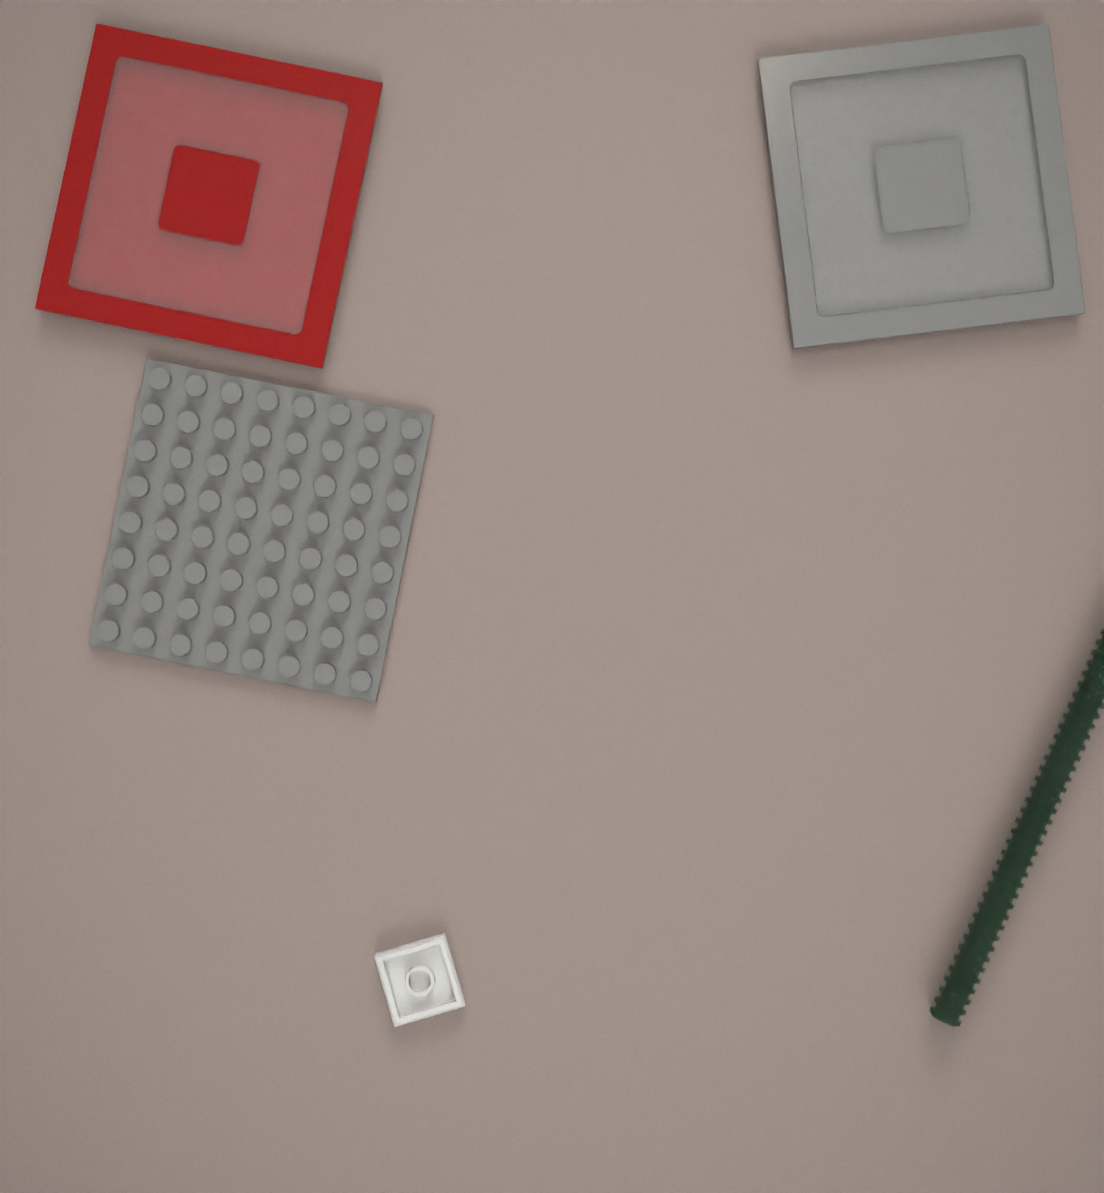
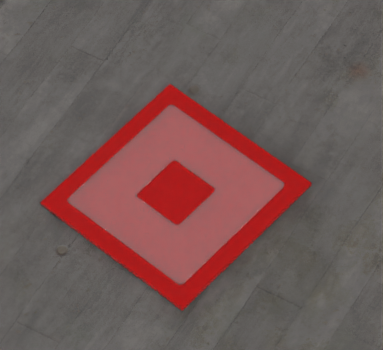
(209, 196)

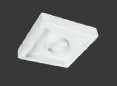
(420, 979)

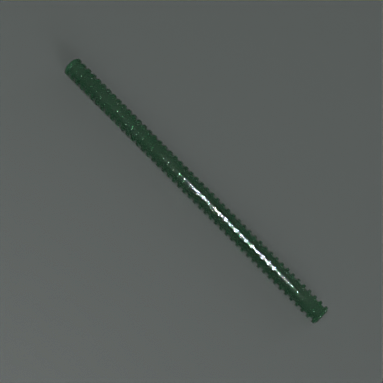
(1023, 843)

